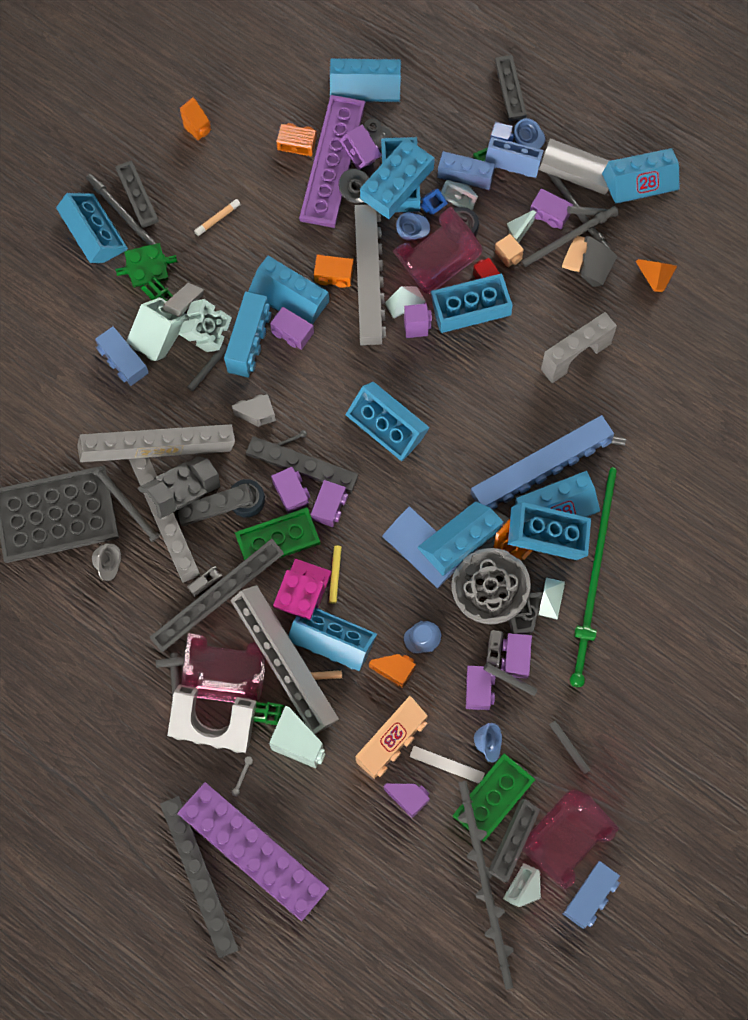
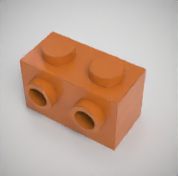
(333, 271)

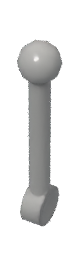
(248, 760)

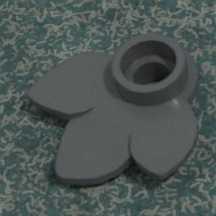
(378, 133)

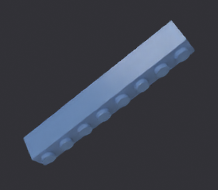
(543, 463)

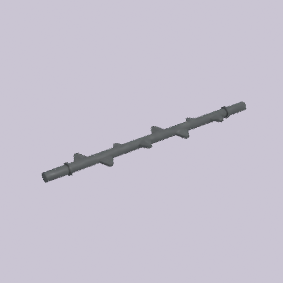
(485, 893)

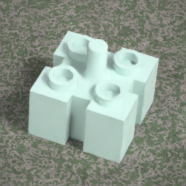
(205, 325)

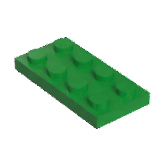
(290, 532)
(497, 794)

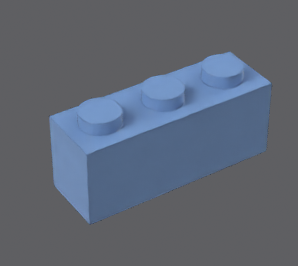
(514, 157)
(466, 170)
(121, 356)
(592, 895)

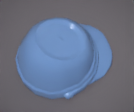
(529, 133)
(412, 226)
(422, 637)
(489, 741)

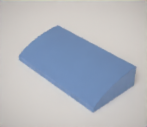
(406, 535)

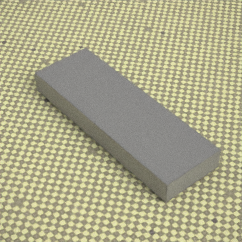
(182, 299)

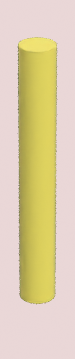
(335, 574)

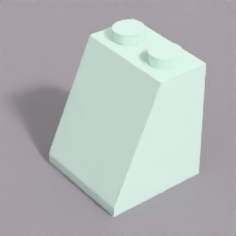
(155, 329)
(296, 740)

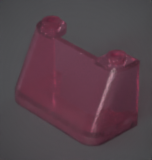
(441, 253)
(223, 672)
(568, 836)

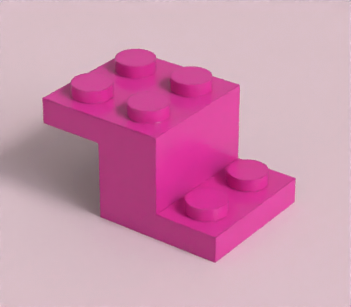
(302, 589)

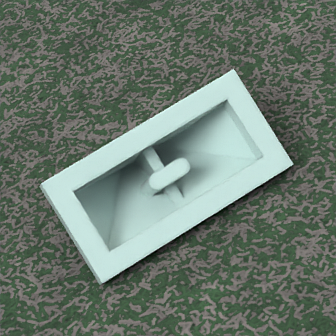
(459, 194)
(520, 225)
(403, 297)
(551, 598)
(524, 887)

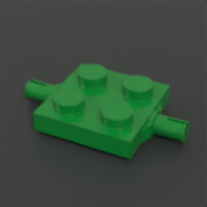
(146, 263)

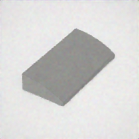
(574, 166)

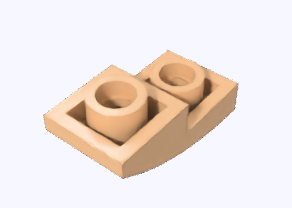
(574, 256)

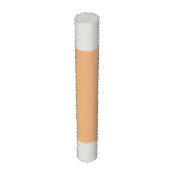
(217, 217)

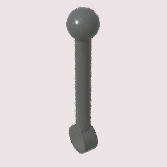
(302, 434)

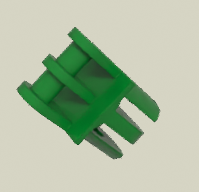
(158, 290)
(266, 713)

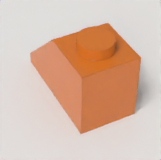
(195, 119)
(394, 668)

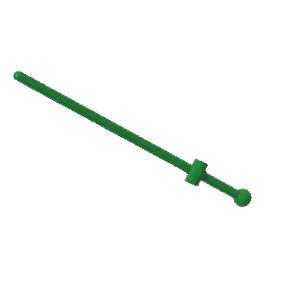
(585, 632)

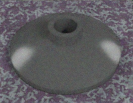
(354, 178)

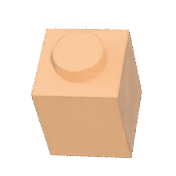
(509, 250)

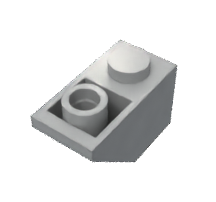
(255, 411)

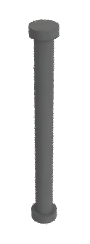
(126, 503)

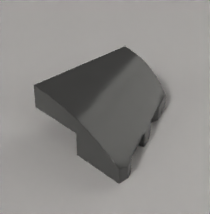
(597, 262)
(525, 620)

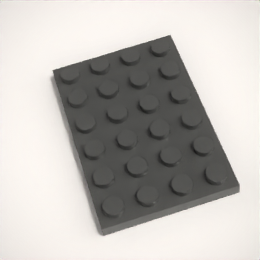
(55, 515)

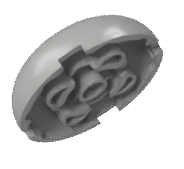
(492, 563)

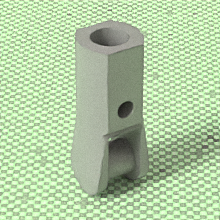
(201, 583)
(495, 646)

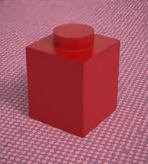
(484, 269)

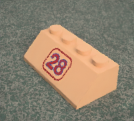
(391, 738)

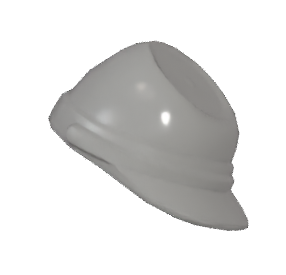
(107, 561)

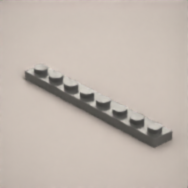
(216, 595)
(199, 879)

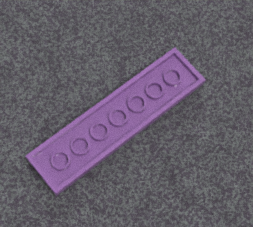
(330, 162)
(253, 851)

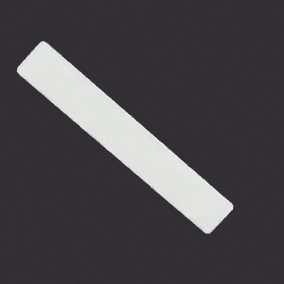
(447, 764)

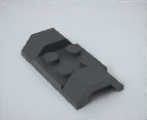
(181, 485)

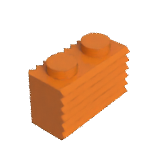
(296, 139)

